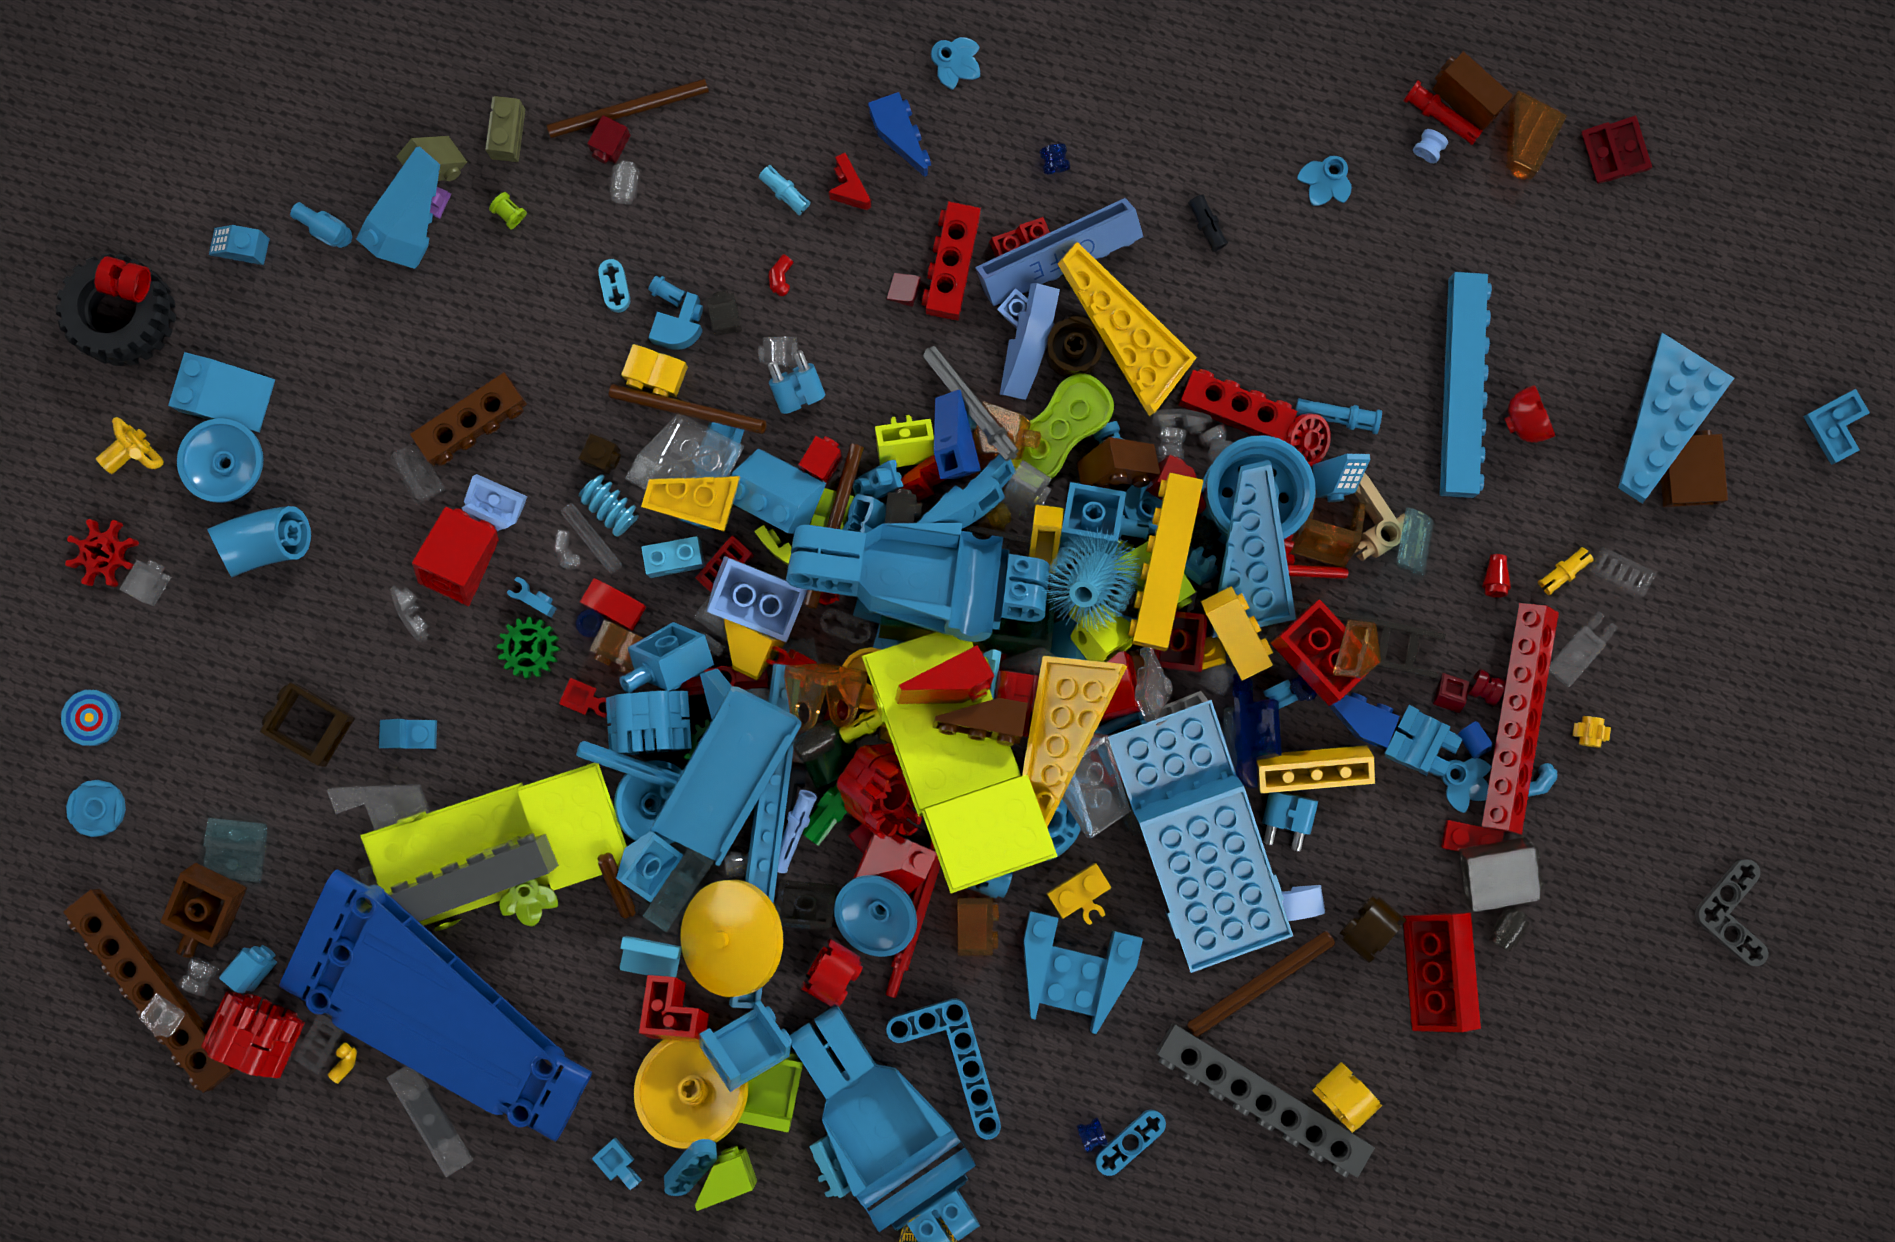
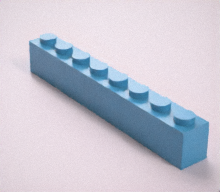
(1465, 385)

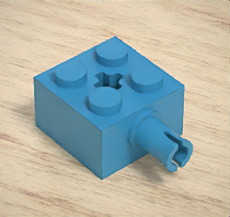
(1100, 508)
(667, 658)

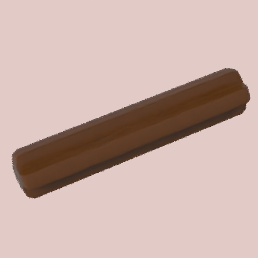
(617, 889)

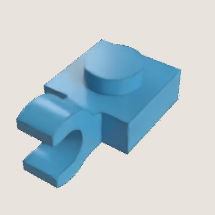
(540, 601)
(614, 1161)

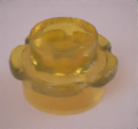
(999, 516)

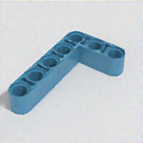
(961, 1055)

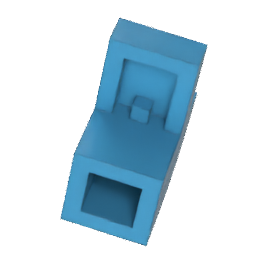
(678, 332)

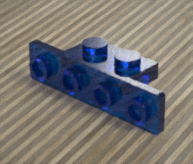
(1256, 730)

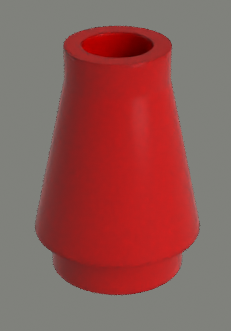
(1497, 577)

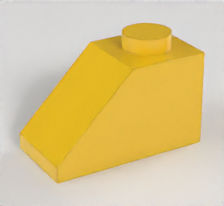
(1046, 533)

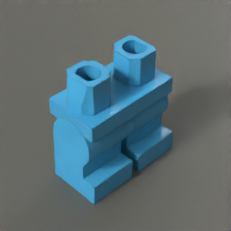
(1425, 743)

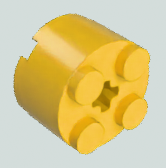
(1347, 1097)

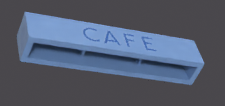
(1039, 259)

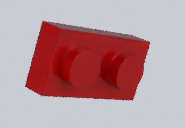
(1463, 835)

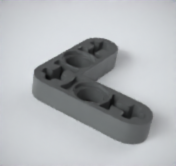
(1724, 919)

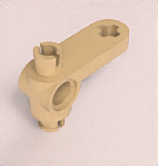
(1384, 519)

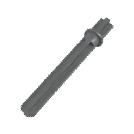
(995, 434)

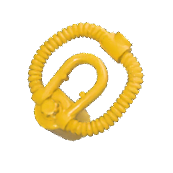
(127, 446)

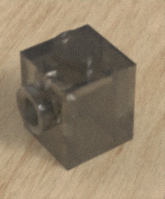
(902, 507)

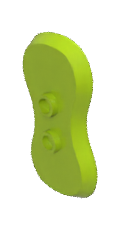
(1075, 412)

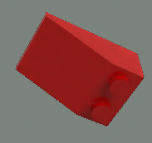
(952, 681)

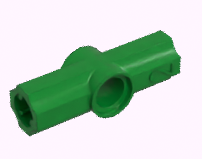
(825, 817)

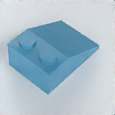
(221, 391)

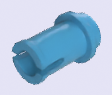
(666, 290)

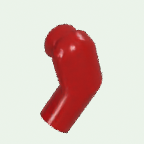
(777, 276)

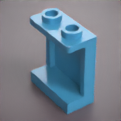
(746, 1046)

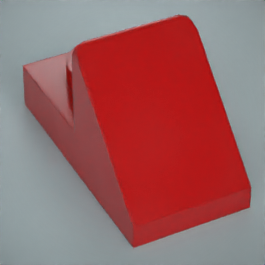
(852, 190)

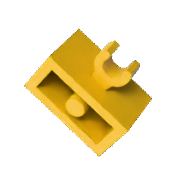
(1080, 892)

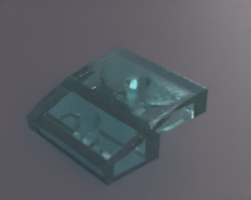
(1415, 541)
(235, 849)

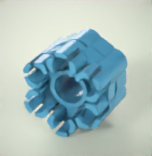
(648, 717)

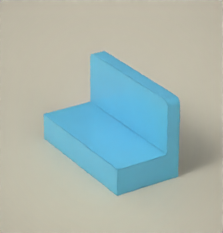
(649, 957)

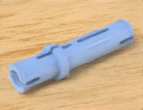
(797, 821)

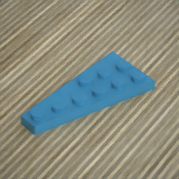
(1672, 408)
(1256, 550)

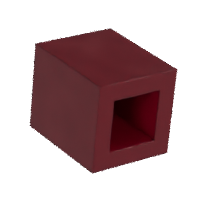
(608, 140)

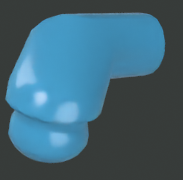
(1544, 782)

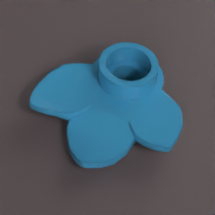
(960, 61)
(1323, 183)
(1469, 784)

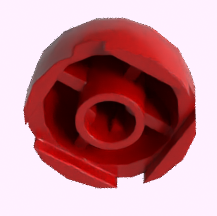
(1529, 417)

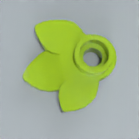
(528, 903)

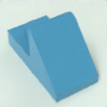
(407, 734)

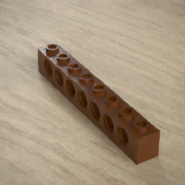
(148, 971)

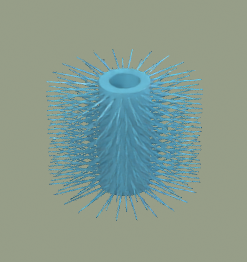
(1092, 579)

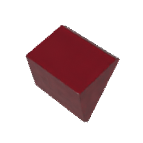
(1185, 643)

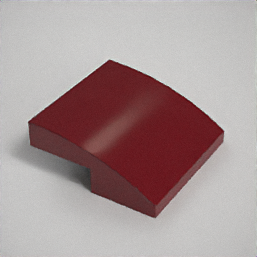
(1616, 149)

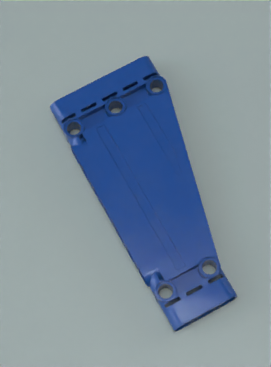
(427, 1008)

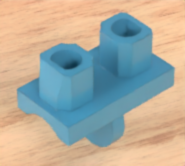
(879, 481)

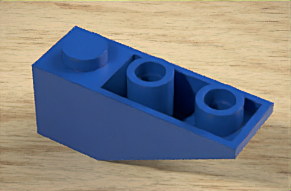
(894, 127)
(953, 438)
(1365, 721)

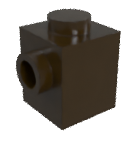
(600, 454)

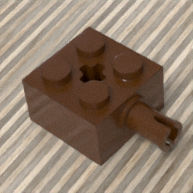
(202, 907)

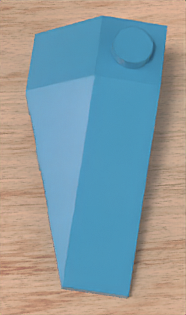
(401, 217)

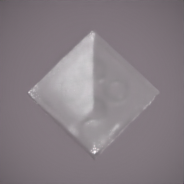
(684, 451)

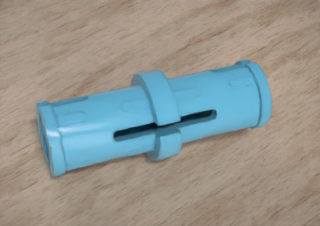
(784, 189)

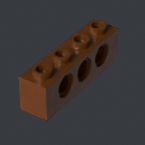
(453, 419)

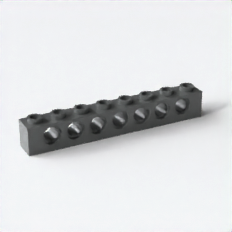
(1355, 1150)

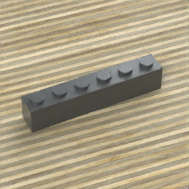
(476, 878)

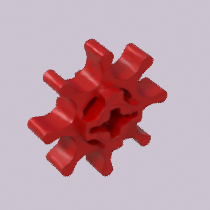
(107, 542)

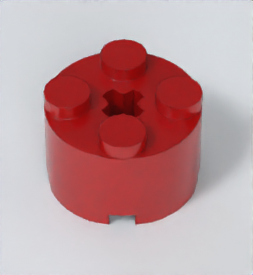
(832, 973)

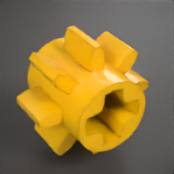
(1591, 731)

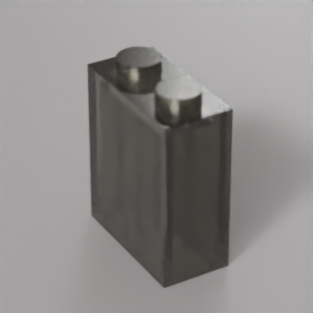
(1500, 874)

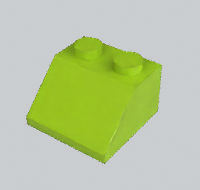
(728, 1178)

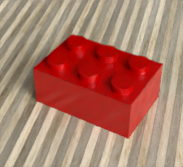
(1312, 650)

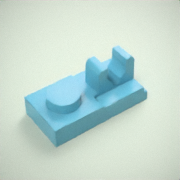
(830, 1167)

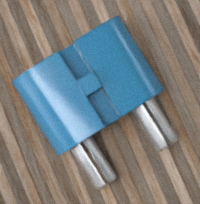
(796, 387)
(1291, 813)

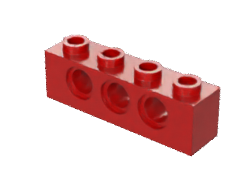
(961, 218)
(1195, 399)

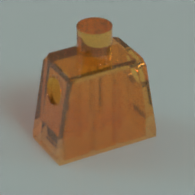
(1017, 430)

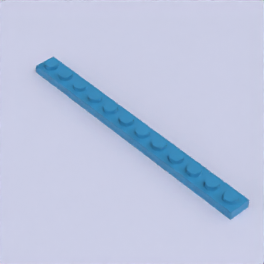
(768, 823)

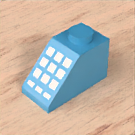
(239, 244)
(1339, 476)

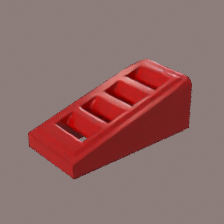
(716, 559)

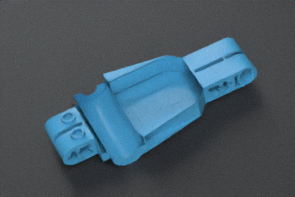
(923, 575)
(886, 1135)

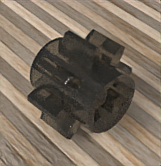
(1204, 534)

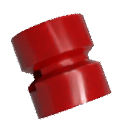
(122, 279)

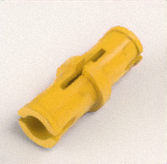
(1565, 571)

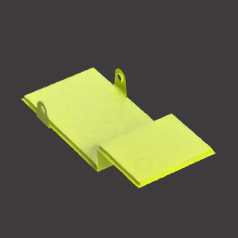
(965, 788)
(566, 807)

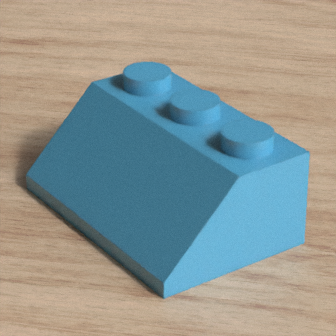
(777, 491)

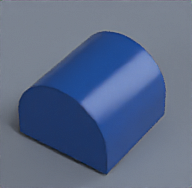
(1475, 740)

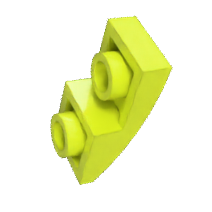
(771, 540)

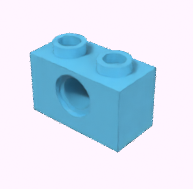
(673, 557)

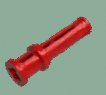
(1432, 105)

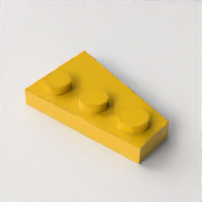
(693, 499)

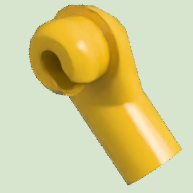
(345, 1065)

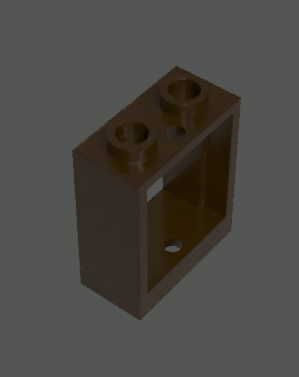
(329, 741)

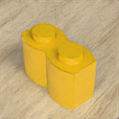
(654, 371)

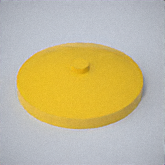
(731, 938)
(684, 1097)

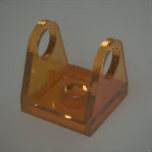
(1328, 541)
(810, 683)

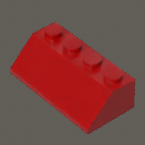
(1441, 972)

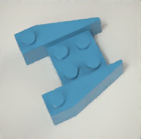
(1072, 977)

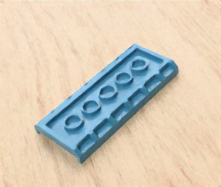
(726, 774)

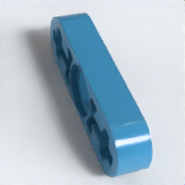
(1131, 1154)
(690, 1167)

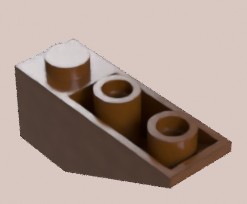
(992, 719)

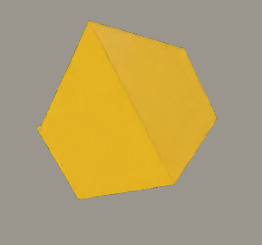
(750, 649)

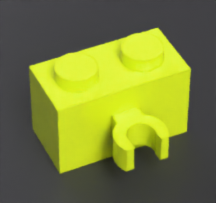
(905, 442)

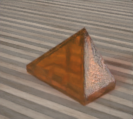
(1358, 650)

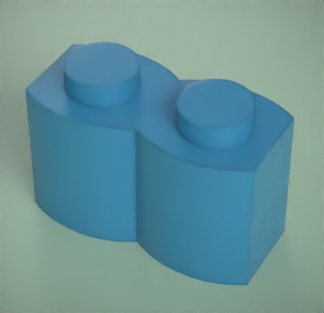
(865, 514)
(249, 968)

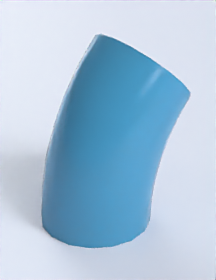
(261, 538)

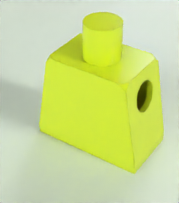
(1105, 642)

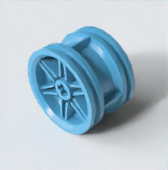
(1292, 478)

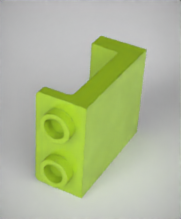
(773, 1095)

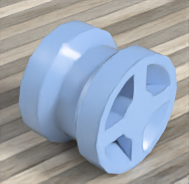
(1430, 145)

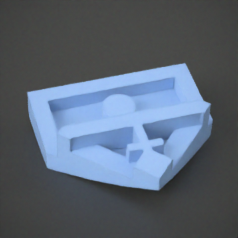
(493, 503)

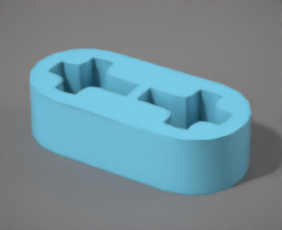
(607, 286)

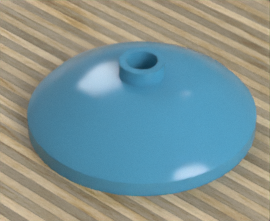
(202, 458)
(631, 798)
(868, 926)

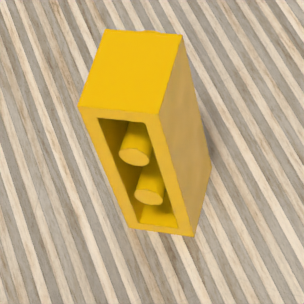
(1238, 632)

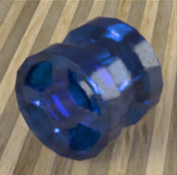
(1054, 159)
(1092, 1135)

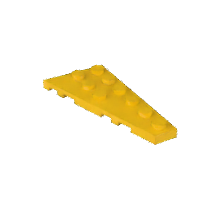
(1137, 340)
(1064, 719)

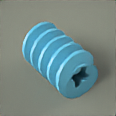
(607, 505)

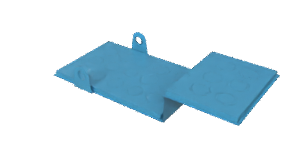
(1201, 836)

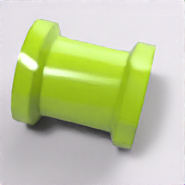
(507, 210)

